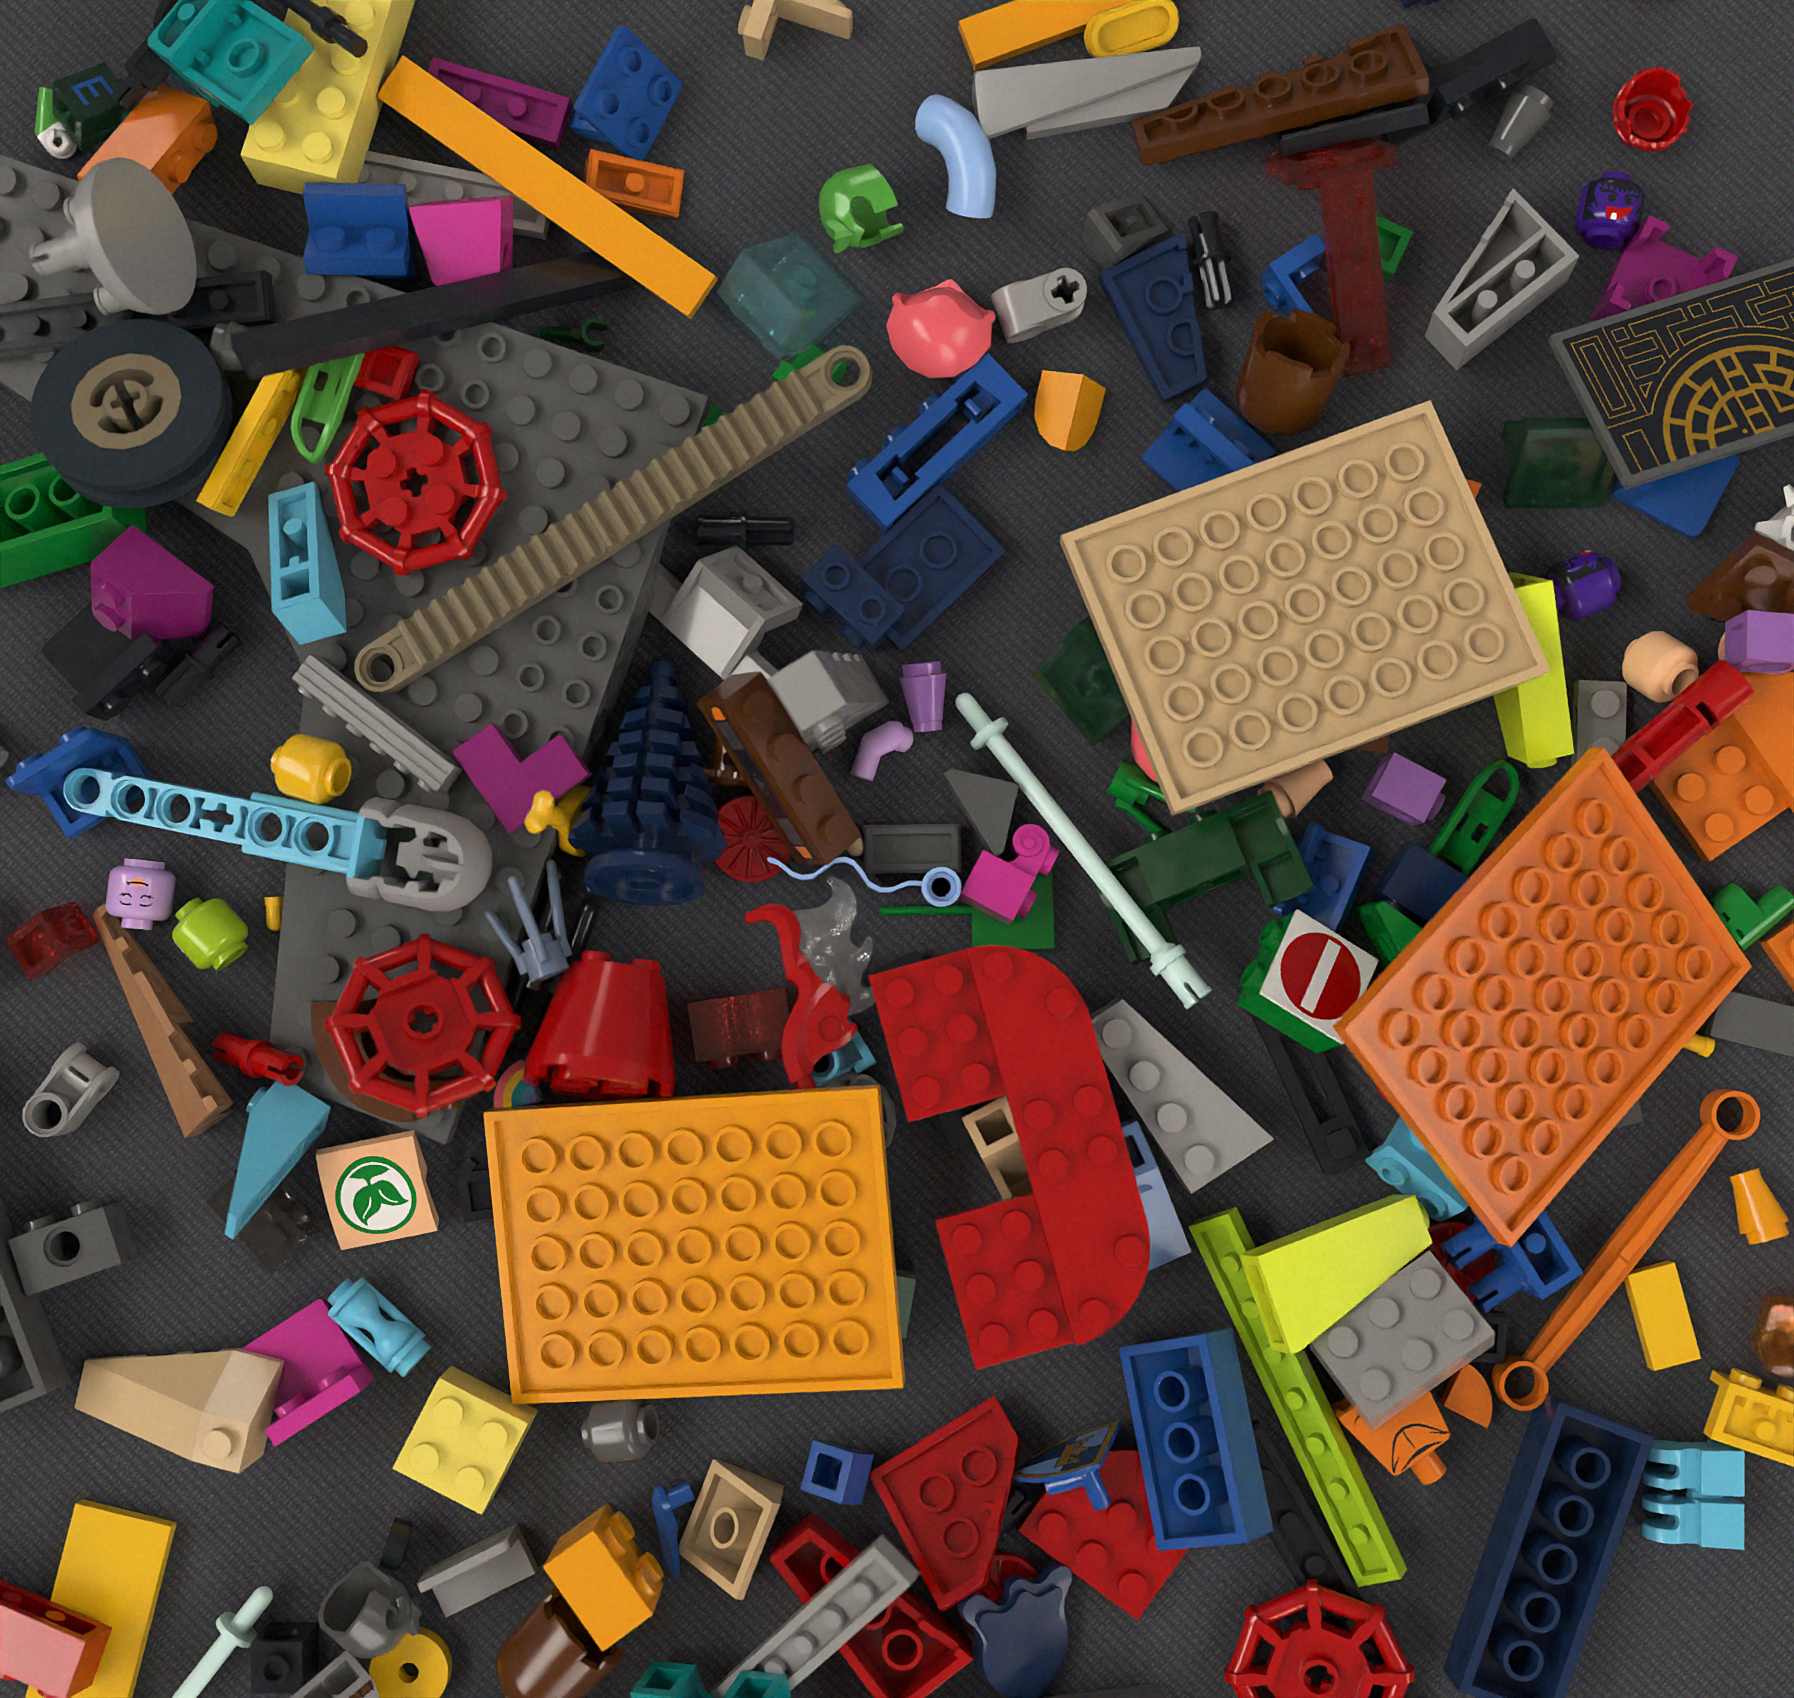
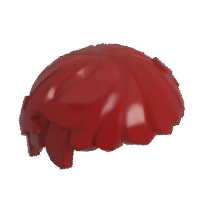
(1651, 110)

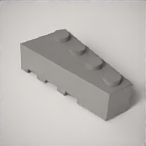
(827, 696)
(1177, 1105)

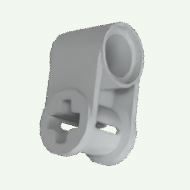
(1032, 305)
(75, 1085)

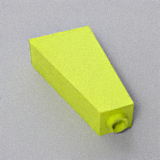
(1537, 712)
(1330, 1267)

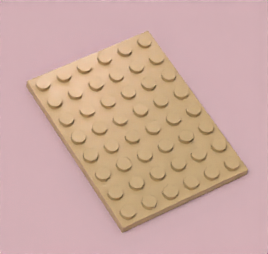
(1302, 607)

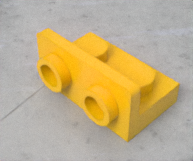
(1752, 1416)

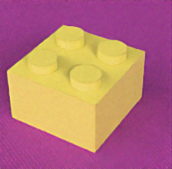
(465, 1439)

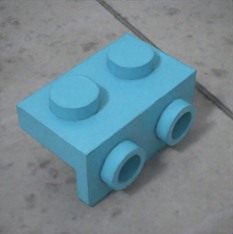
(1413, 1171)

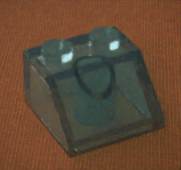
(787, 294)

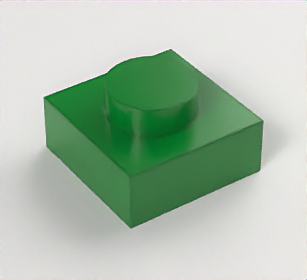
(1392, 243)

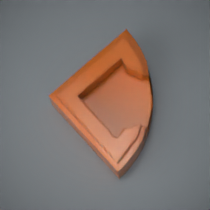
(1469, 1396)

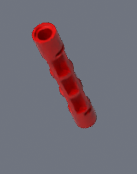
(1682, 723)

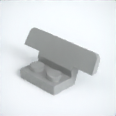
(724, 610)

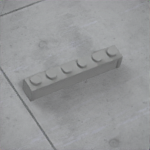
(377, 723)

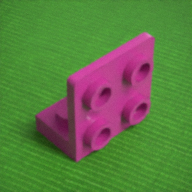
(318, 1368)

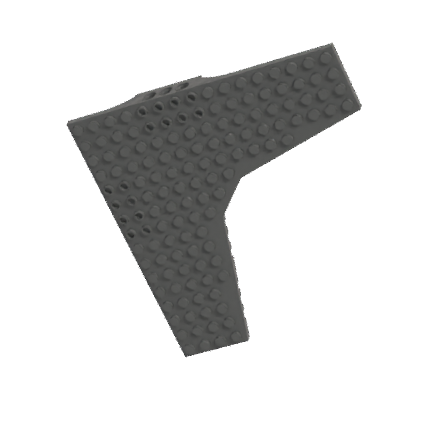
(559, 440)

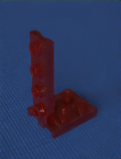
(1351, 240)

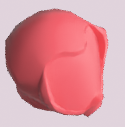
(939, 330)

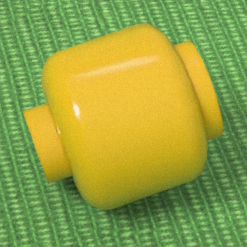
(311, 769)

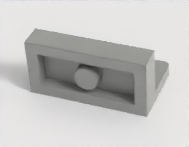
(479, 1570)

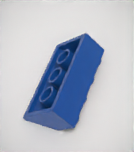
(1196, 1441)

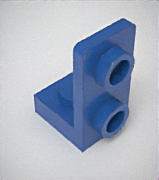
(1296, 266)

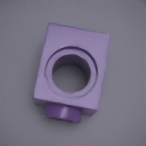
(1760, 642)
(1405, 790)

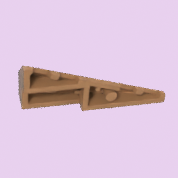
(187, 1080)

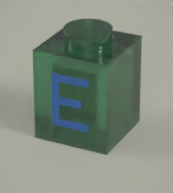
(85, 105)

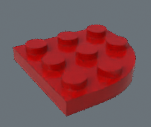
(1108, 1546)

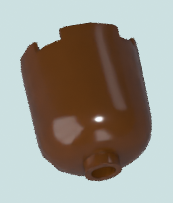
(1290, 372)
(553, 1654)

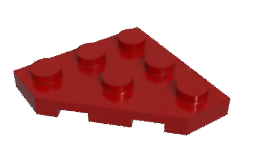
(953, 1498)

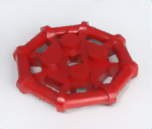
(391, 468)
(409, 1049)
(1315, 1644)

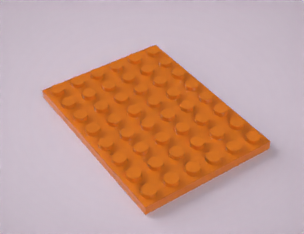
(1545, 996)

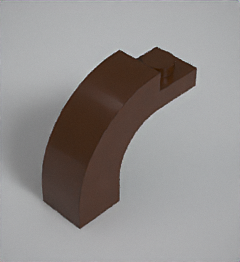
(337, 1074)

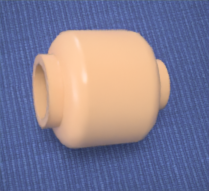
(1659, 666)

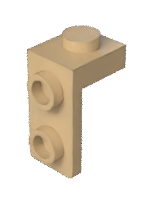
(760, 19)

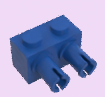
(1534, 1264)

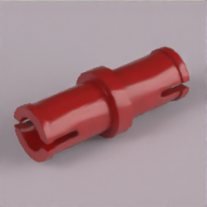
(258, 1058)

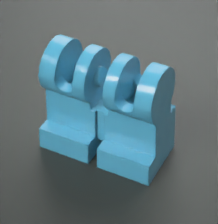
(1709, 1511)

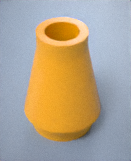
(1757, 1208)

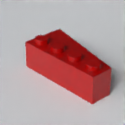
(904, 1647)

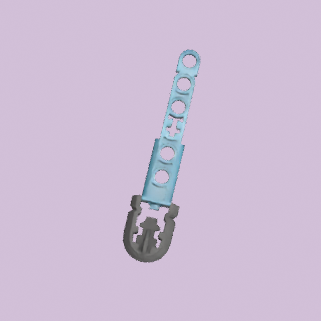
(354, 844)

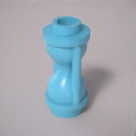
(396, 1343)

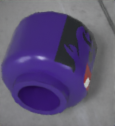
(1609, 210)
(1584, 584)

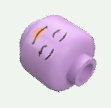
(140, 893)

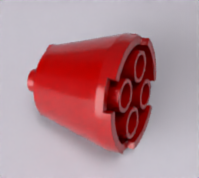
(606, 1033)

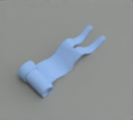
(947, 874)

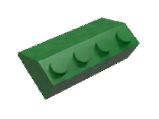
(50, 524)

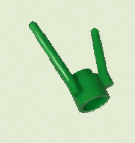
(1133, 786)

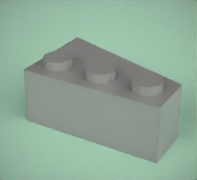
(1502, 281)

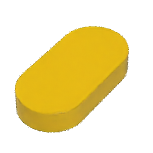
(1131, 28)

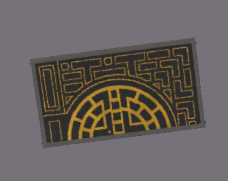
(1688, 374)

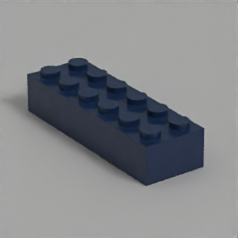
(1547, 1553)

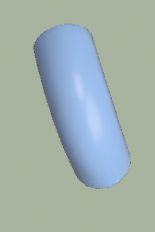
(965, 152)

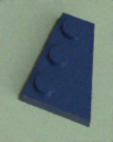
(1157, 312)

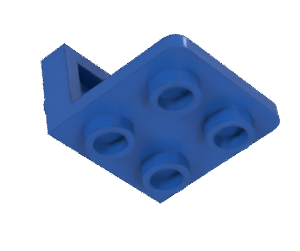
(1682, 499)
(78, 748)

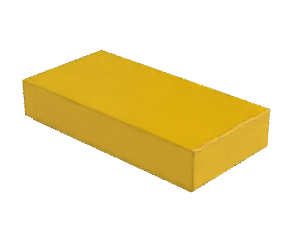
(1661, 1315)

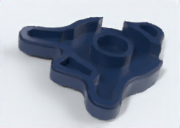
(1022, 1633)

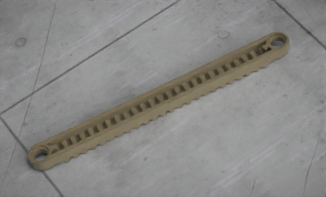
(614, 520)

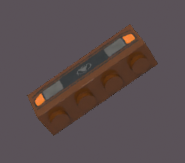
(779, 768)

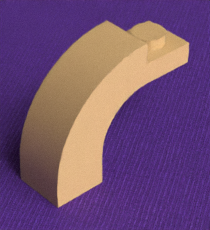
(999, 1147)

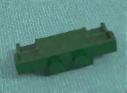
(1204, 858)

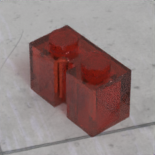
(739, 1026)

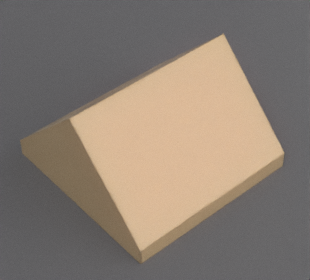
(730, 1525)

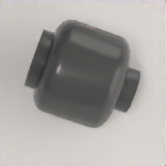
(620, 1430)

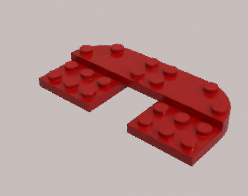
(1078, 1245)

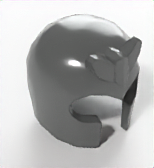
(369, 1612)

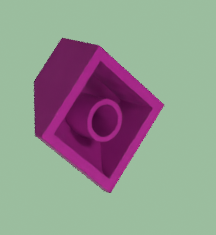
(148, 590)

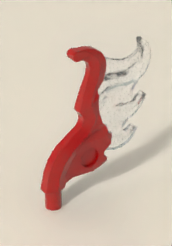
(827, 975)

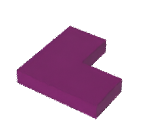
(511, 783)

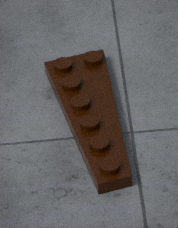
(1369, 75)

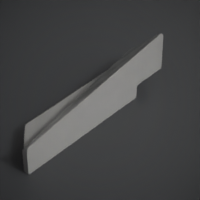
(1081, 92)

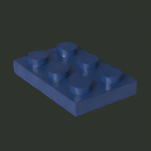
(930, 561)

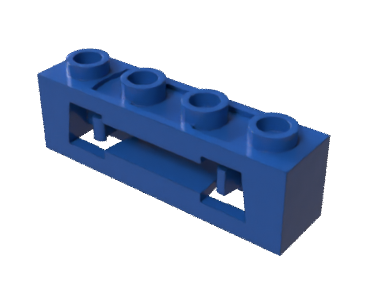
(992, 390)

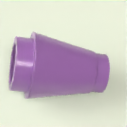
(924, 694)

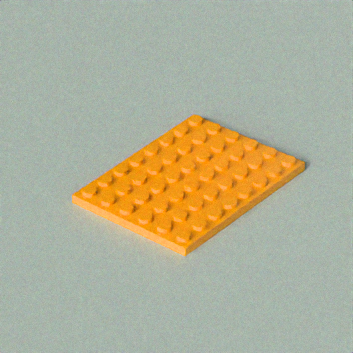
(696, 1246)

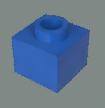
(837, 1472)

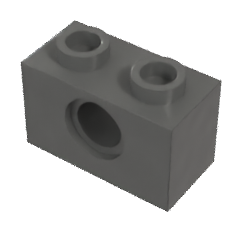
(44, 1255)

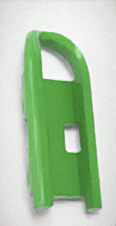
(324, 406)

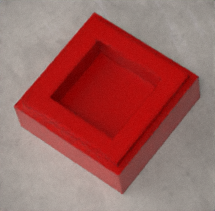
(388, 372)

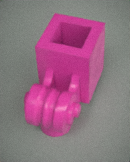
(1004, 887)

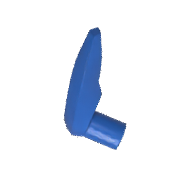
(667, 1528)

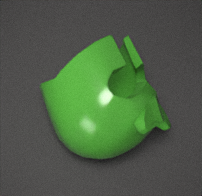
(855, 208)

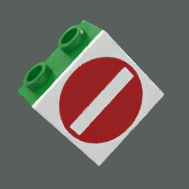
(1304, 979)

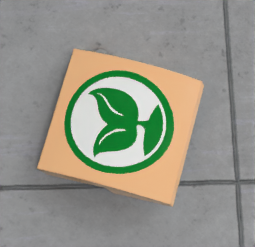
(377, 1190)

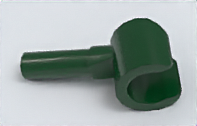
(578, 334)

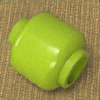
(210, 933)

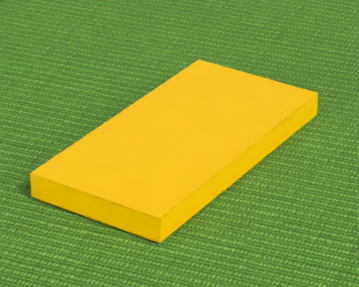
(113, 1576)

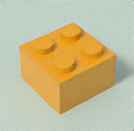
(605, 1575)

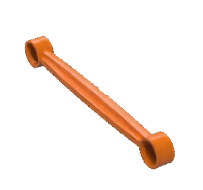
(1625, 1247)

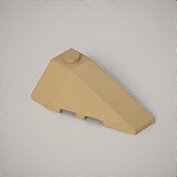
(188, 1402)

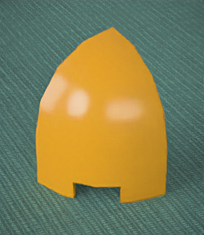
(1067, 409)

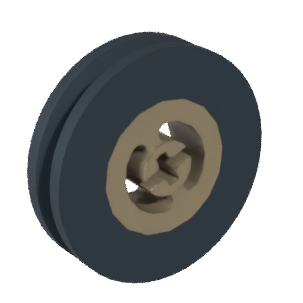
(92, 432)

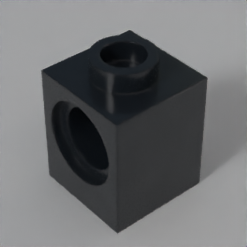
(284, 1657)

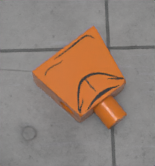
(1404, 1439)

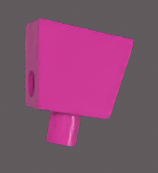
(465, 237)

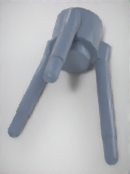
(542, 955)

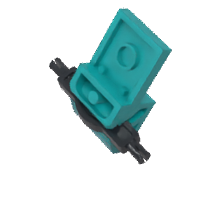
(218, 50)

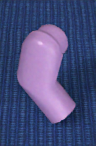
(878, 742)

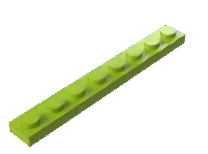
(1302, 1411)

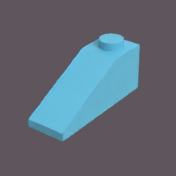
(303, 566)
(277, 1134)

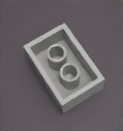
(1402, 1341)

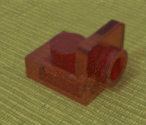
(51, 939)

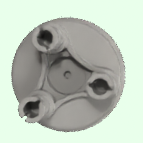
(128, 237)

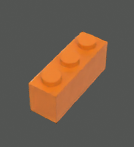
(164, 134)

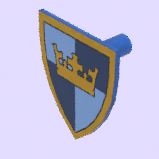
(1073, 1464)

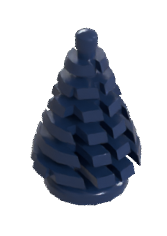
(650, 804)

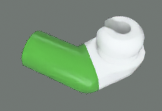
(50, 130)

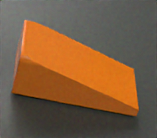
(635, 184)

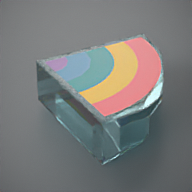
(512, 1091)

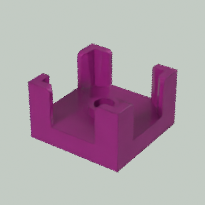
(1655, 271)

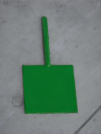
(1026, 934)

